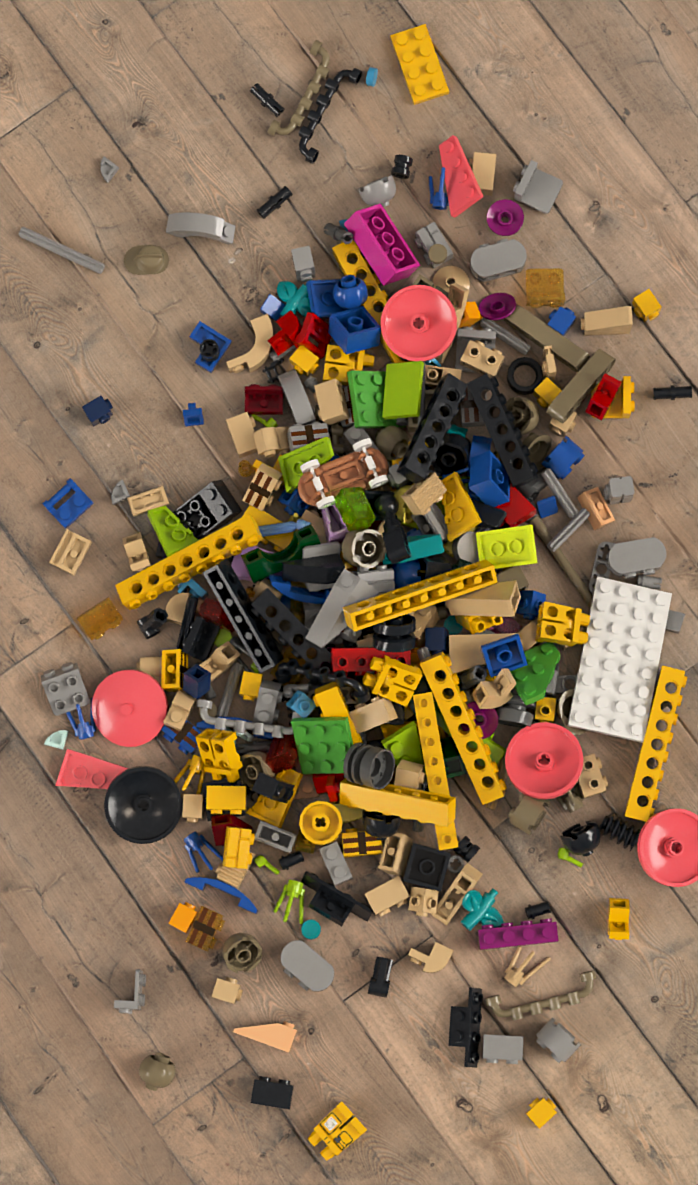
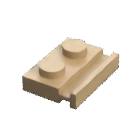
(548, 365)
(70, 552)

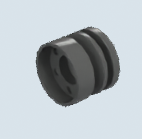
(514, 712)
(369, 765)

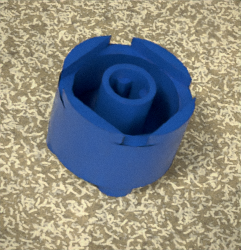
(563, 457)

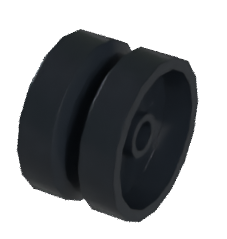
(395, 634)

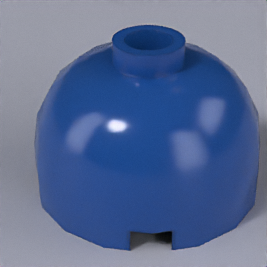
(406, 573)

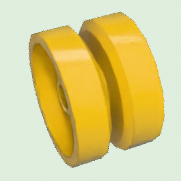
(309, 823)

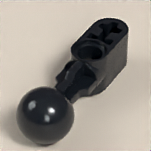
(394, 534)

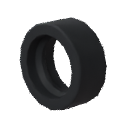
(519, 362)

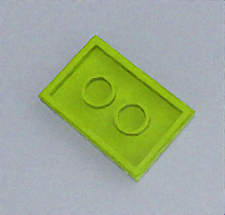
(403, 390)

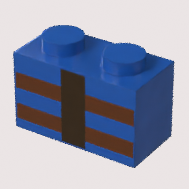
(185, 738)

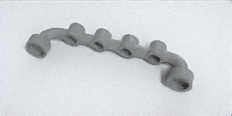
(239, 725)

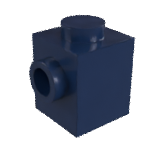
(98, 410)
(437, 640)
(196, 681)

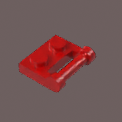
(318, 330)

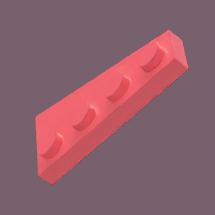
(459, 179)
(87, 771)

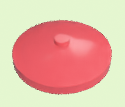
(419, 323)
(129, 708)
(544, 760)
(670, 847)

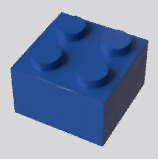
(354, 330)
(489, 479)

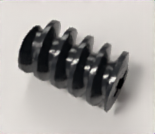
(620, 831)

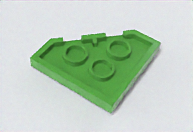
(536, 676)

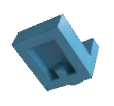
(196, 589)
(301, 704)

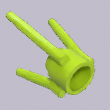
(293, 890)

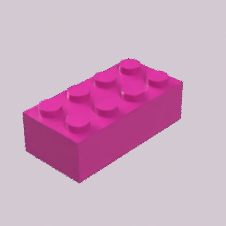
(382, 244)

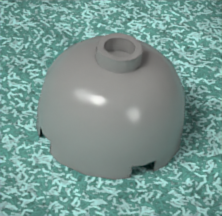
(378, 191)

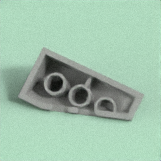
(331, 618)

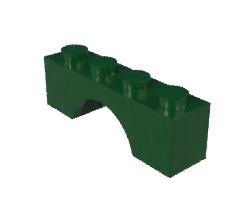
(262, 564)

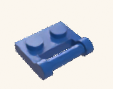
(72, 508)

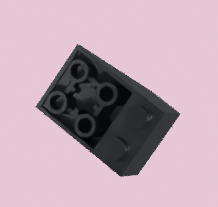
(208, 509)

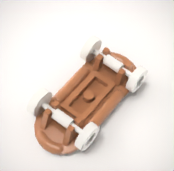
(360, 468)

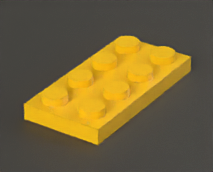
(419, 64)

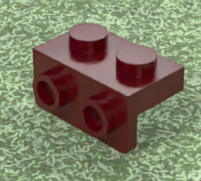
(264, 399)

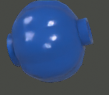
(348, 293)

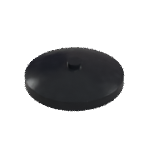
(143, 804)

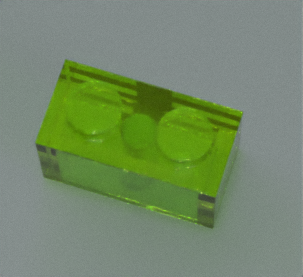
(354, 508)

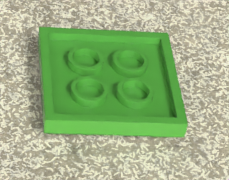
(367, 399)
(322, 743)

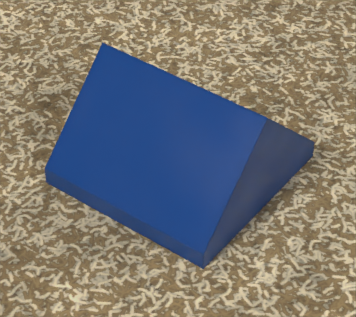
(504, 654)

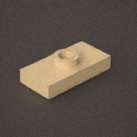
(147, 500)

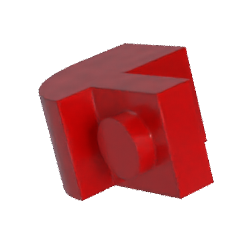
(285, 338)
(603, 396)
(328, 783)

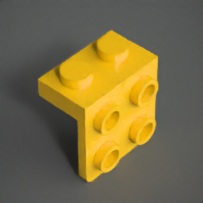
(622, 403)

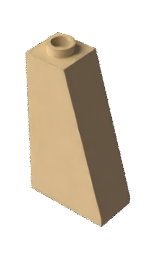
(494, 600)
(466, 650)

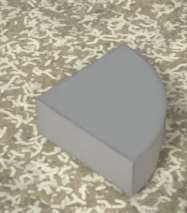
(108, 169)
(119, 493)

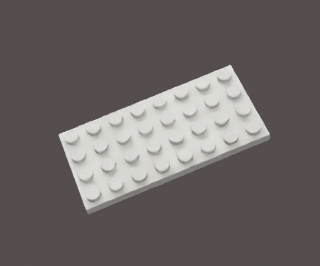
(620, 659)

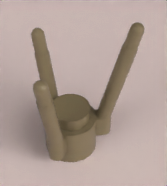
(573, 801)

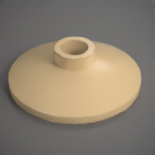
(450, 273)

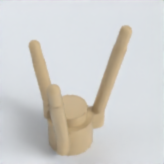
(515, 975)

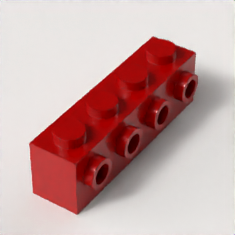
(359, 658)

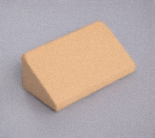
(597, 507)

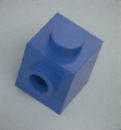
(561, 320)

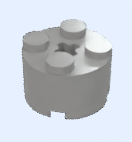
(558, 1040)

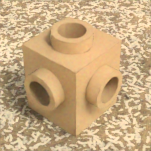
(423, 901)

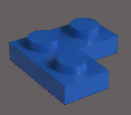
(204, 332)

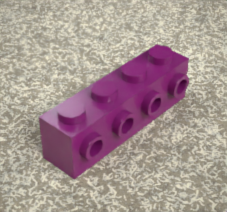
(520, 935)

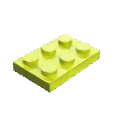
(507, 546)

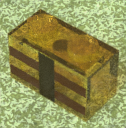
(205, 928)

